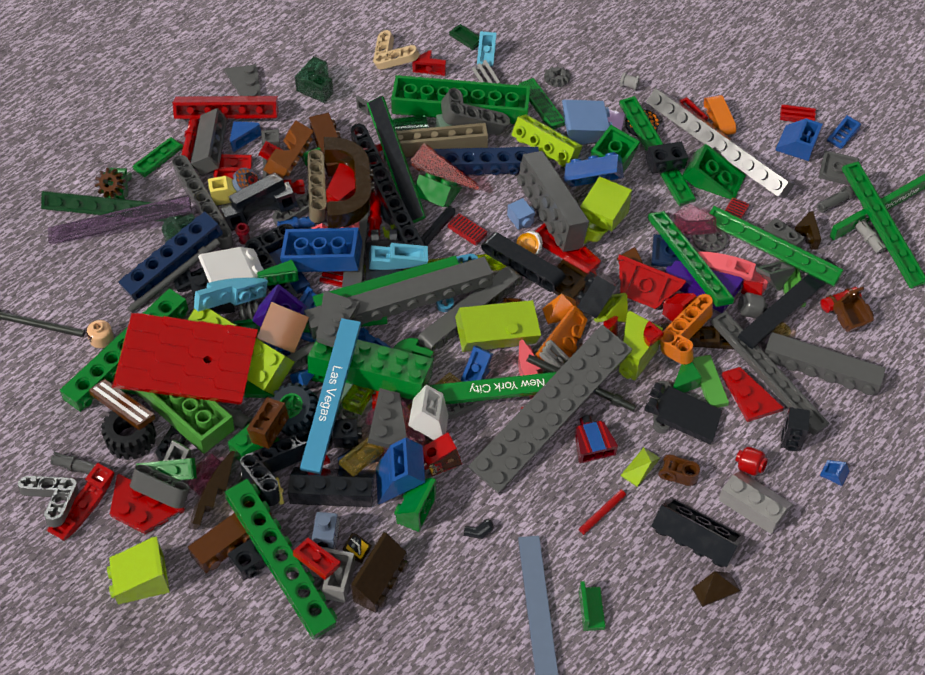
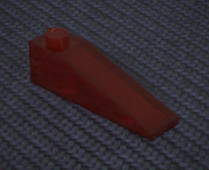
(437, 165)

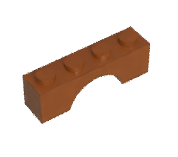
(283, 160)

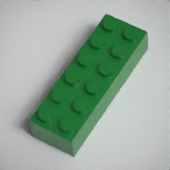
(378, 367)

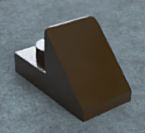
(809, 228)

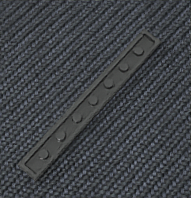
(768, 371)

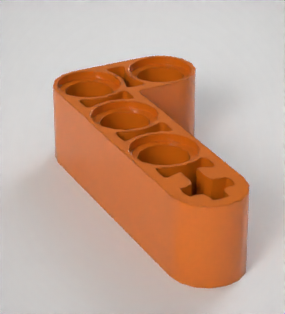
(676, 336)

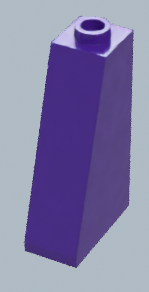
(731, 282)

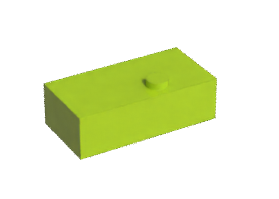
(497, 325)

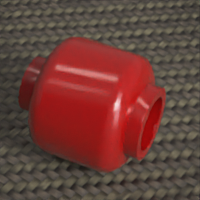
(751, 461)

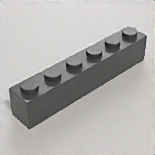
(825, 364)

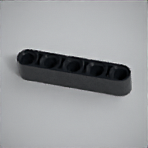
(523, 261)

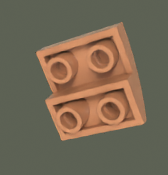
(282, 327)

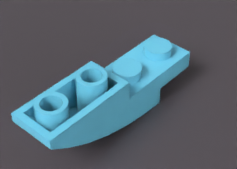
(230, 290)

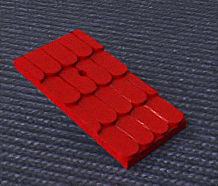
(170, 354)

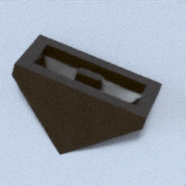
(715, 587)

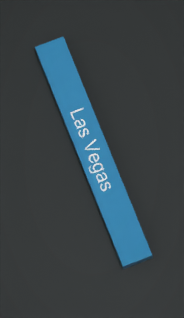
(330, 396)

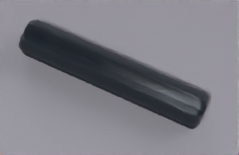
(438, 225)

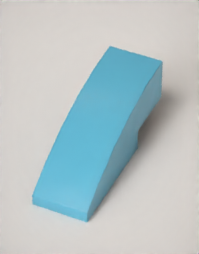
(397, 256)

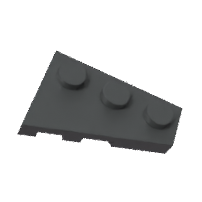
(244, 79)
(332, 310)
(387, 420)

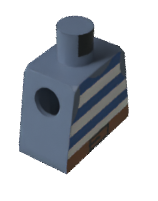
(326, 529)

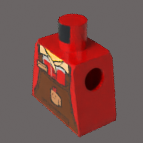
(441, 455)

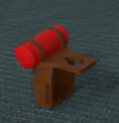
(850, 308)

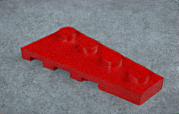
(580, 258)

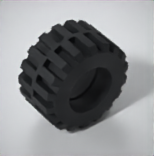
(126, 445)

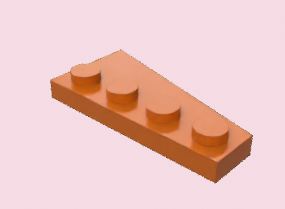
(567, 332)

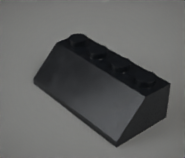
(331, 488)
(697, 532)

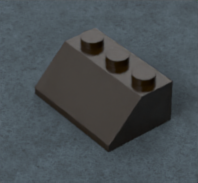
(379, 573)

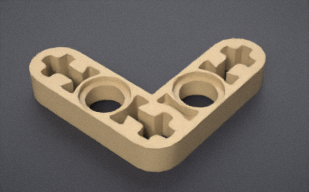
(385, 58)

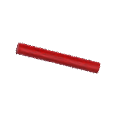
(602, 512)

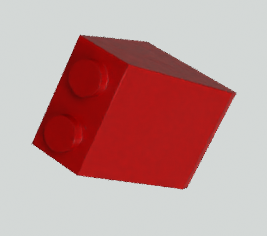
(342, 184)

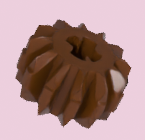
(108, 190)

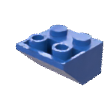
(799, 138)

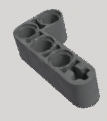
(457, 113)

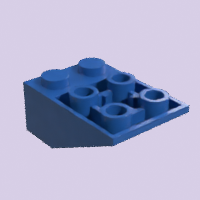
(399, 470)

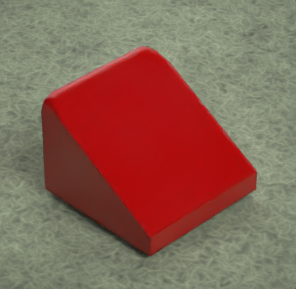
(752, 287)

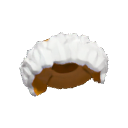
(531, 241)

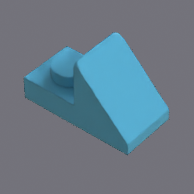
(487, 47)

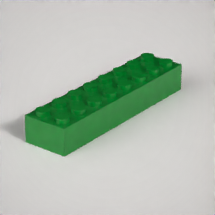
(423, 96)

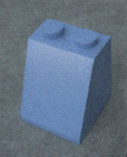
(585, 120)

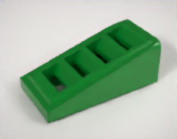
(280, 273)

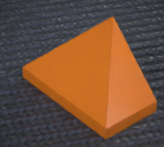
(558, 308)

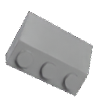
(754, 501)

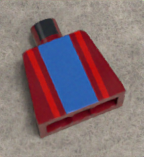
(594, 440)

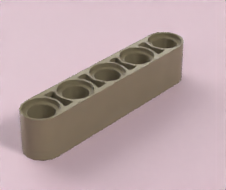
(316, 186)

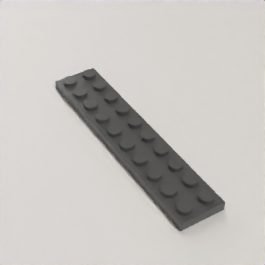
(549, 409)

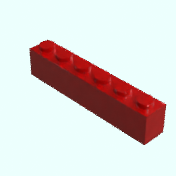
(230, 106)

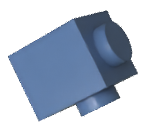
(521, 214)

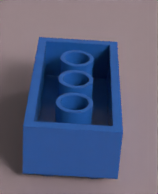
(322, 249)

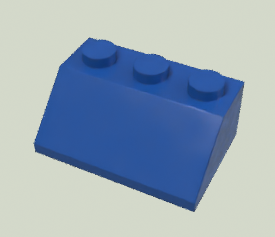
(588, 171)

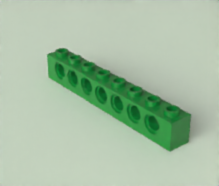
(106, 362)
(314, 625)

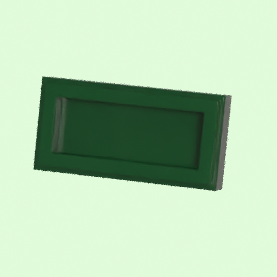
(465, 36)

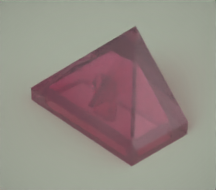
(204, 471)

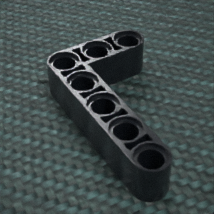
(267, 243)
(263, 462)

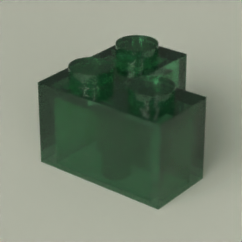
(314, 80)

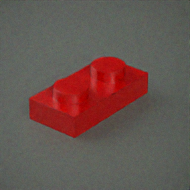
(316, 558)

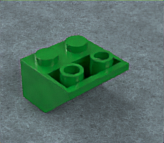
(437, 189)

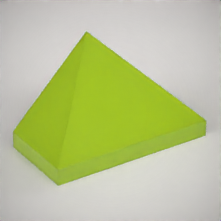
(615, 306)
(640, 467)

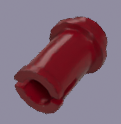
(242, 231)

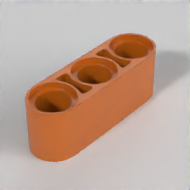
(720, 114)

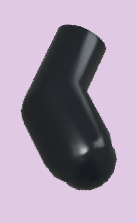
(480, 531)

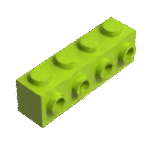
(551, 142)

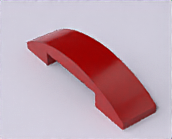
(85, 502)

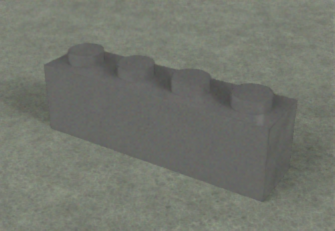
(209, 141)

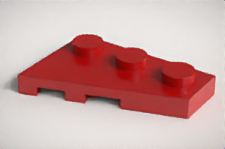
(749, 395)

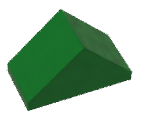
(687, 378)

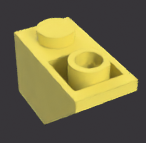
(220, 189)

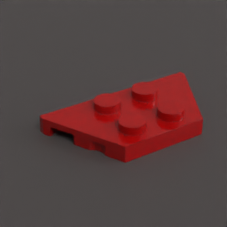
(646, 283)
(138, 509)

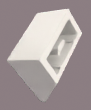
(429, 413)

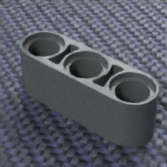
(159, 486)

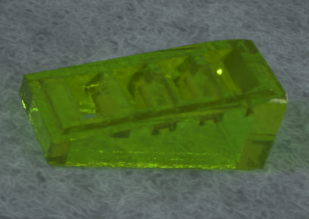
(355, 407)

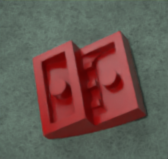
(231, 163)

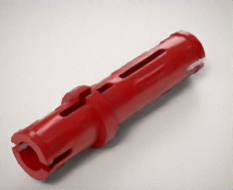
(190, 137)
(375, 218)

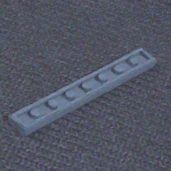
(537, 606)

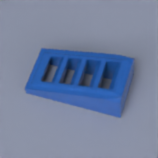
(849, 122)

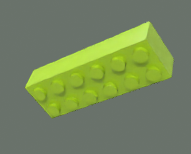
(267, 364)

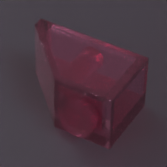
(694, 221)

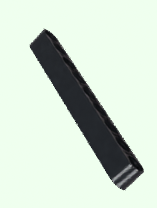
(386, 184)

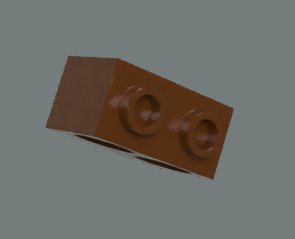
(268, 423)

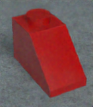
(674, 306)

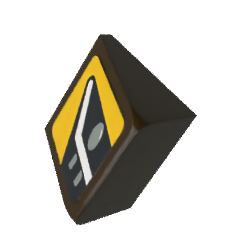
(358, 546)

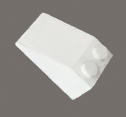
(230, 264)

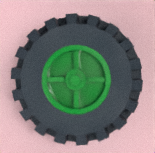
(300, 405)

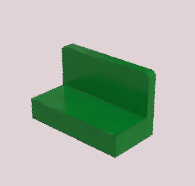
(591, 608)

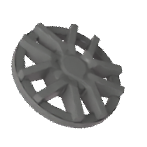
(710, 240)

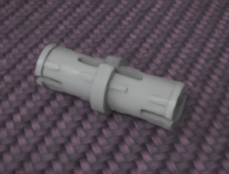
(870, 237)

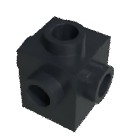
(346, 433)

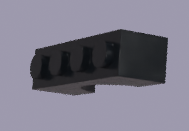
(279, 199)

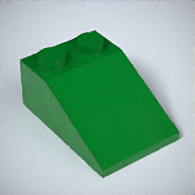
(713, 173)

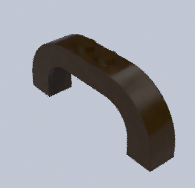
(355, 208)

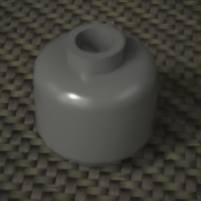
(752, 305)

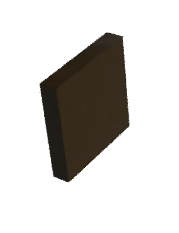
(573, 281)

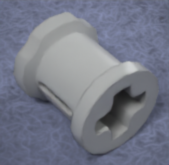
(629, 81)

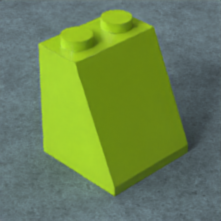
(606, 204)
(641, 353)
(138, 572)

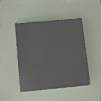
(832, 165)

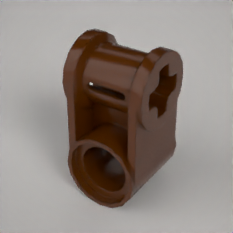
(679, 470)

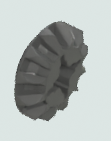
(558, 81)

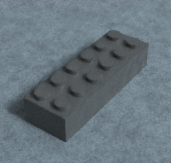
(552, 201)

